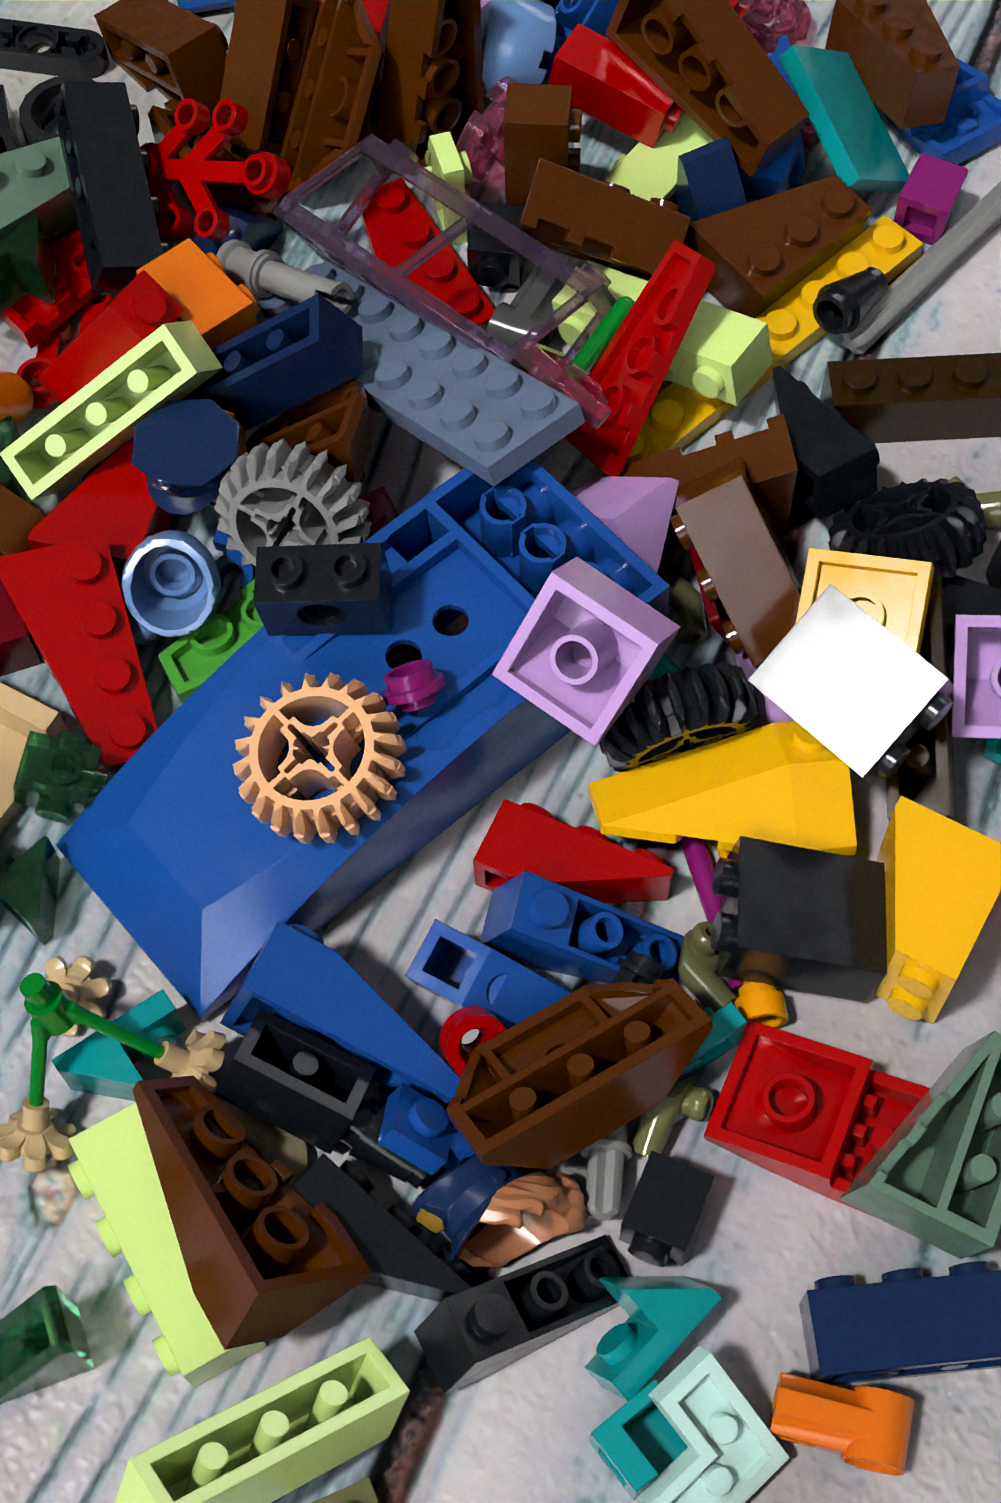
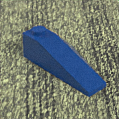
(327, 998)

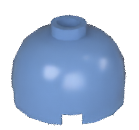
(515, 39)

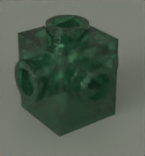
(41, 773)

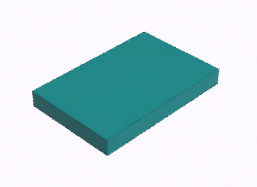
(845, 119)

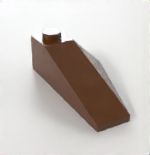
(245, 1234)

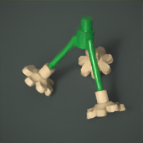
(60, 1007)

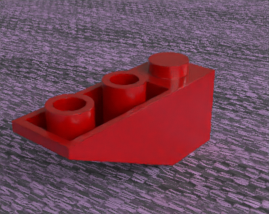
(573, 857)

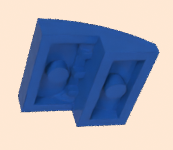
(969, 125)

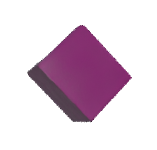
(929, 198)

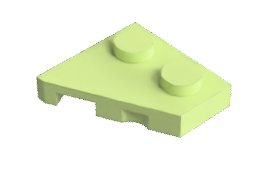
(454, 169)

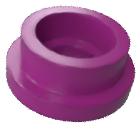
(413, 685)

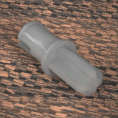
(606, 1174)

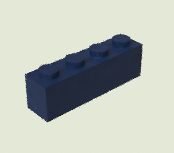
(285, 361)
(903, 1324)

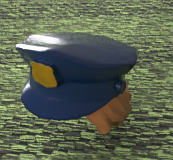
(187, 452)
(499, 1210)

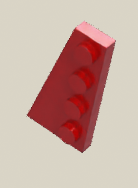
(400, 227)
(36, 319)
(642, 354)

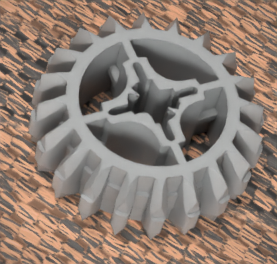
(271, 481)

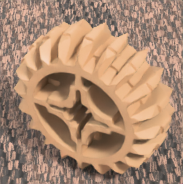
(352, 717)

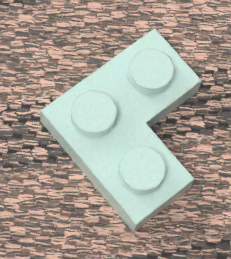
(726, 1440)

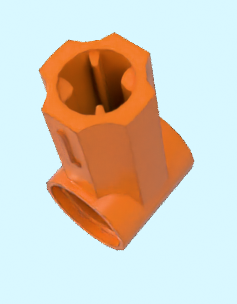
(861, 1424)

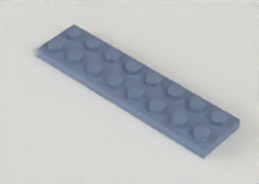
(445, 392)

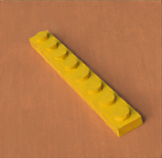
(684, 414)

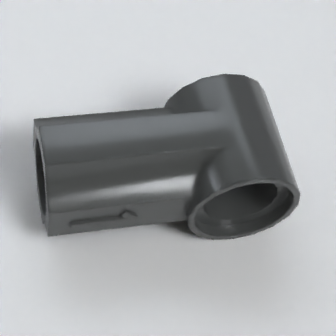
(526, 310)

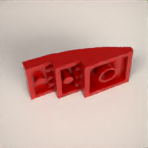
(807, 1109)

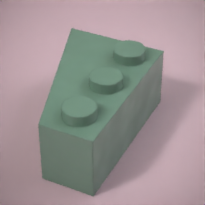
(944, 1159)

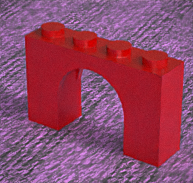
(615, 87)

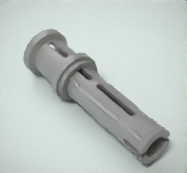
(268, 275)

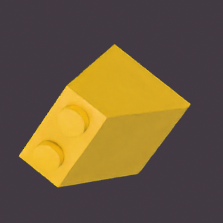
(936, 903)

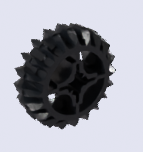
(915, 522)
(681, 715)

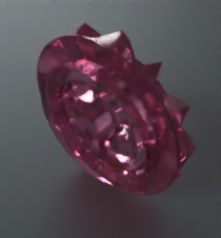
(793, 20)

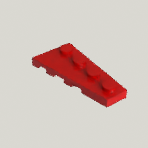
(82, 629)

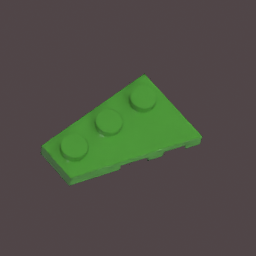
(200, 653)

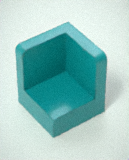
(637, 1442)

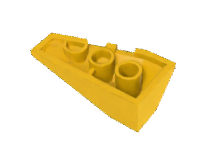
(755, 784)

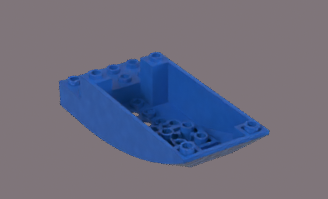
(180, 846)

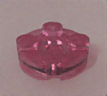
(484, 132)

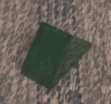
(41, 1344)

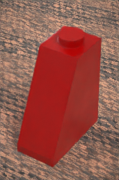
(112, 333)
(107, 502)

